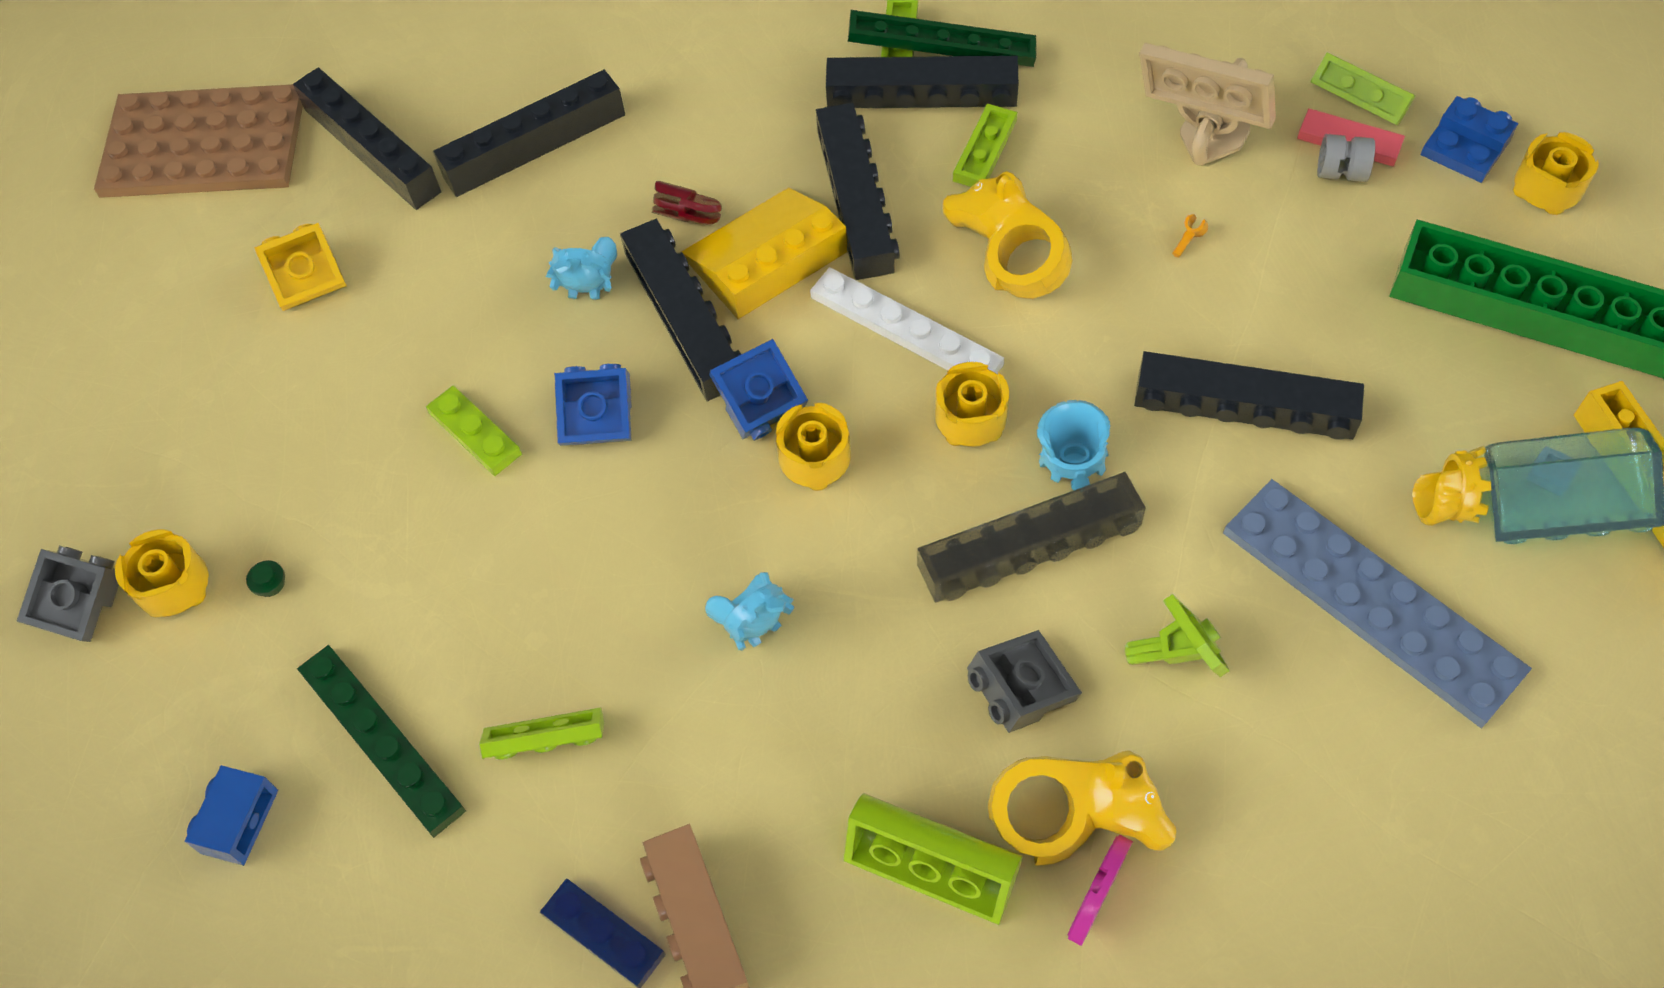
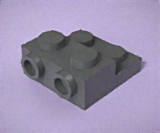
(68, 593)
(1021, 680)

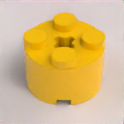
(1555, 172)
(971, 404)
(813, 445)
(162, 573)

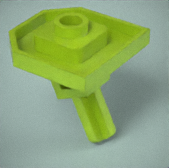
(1180, 641)

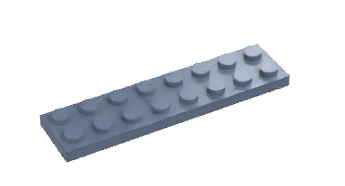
(1378, 603)

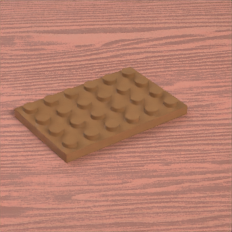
(200, 141)

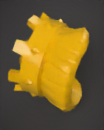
(1454, 491)

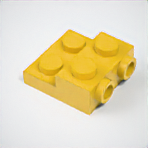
(300, 265)

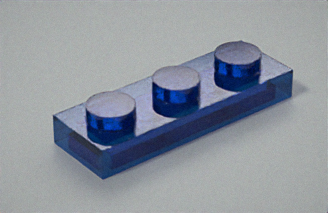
(603, 933)

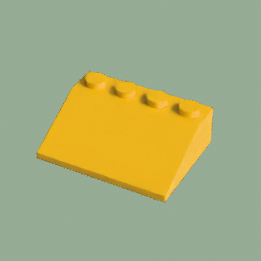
(767, 250)

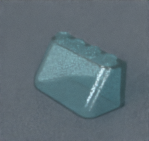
(1575, 485)

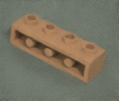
(693, 911)

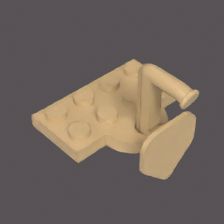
(1212, 96)

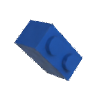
(231, 815)

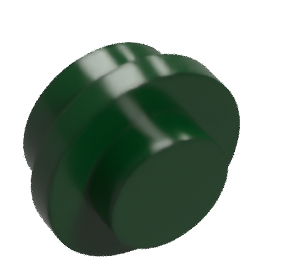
(266, 578)

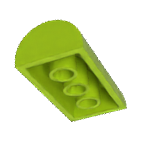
(931, 858)

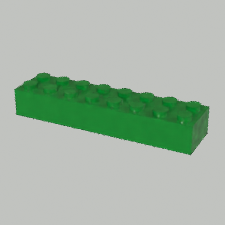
(1533, 296)

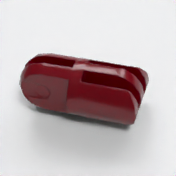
(685, 204)

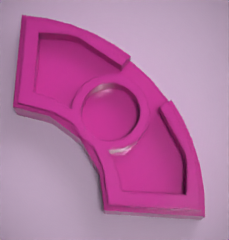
(1099, 889)

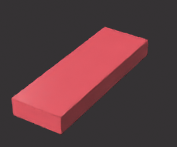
(1318, 124)

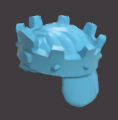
(583, 269)
(1074, 441)
(752, 611)

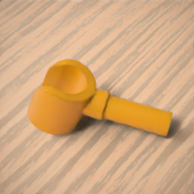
(1190, 234)

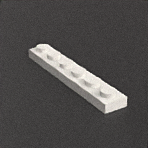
(900, 323)

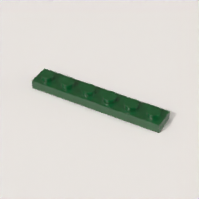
(939, 37)
(382, 741)

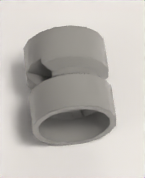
(1346, 158)

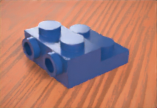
(1470, 138)
(757, 389)
(593, 405)

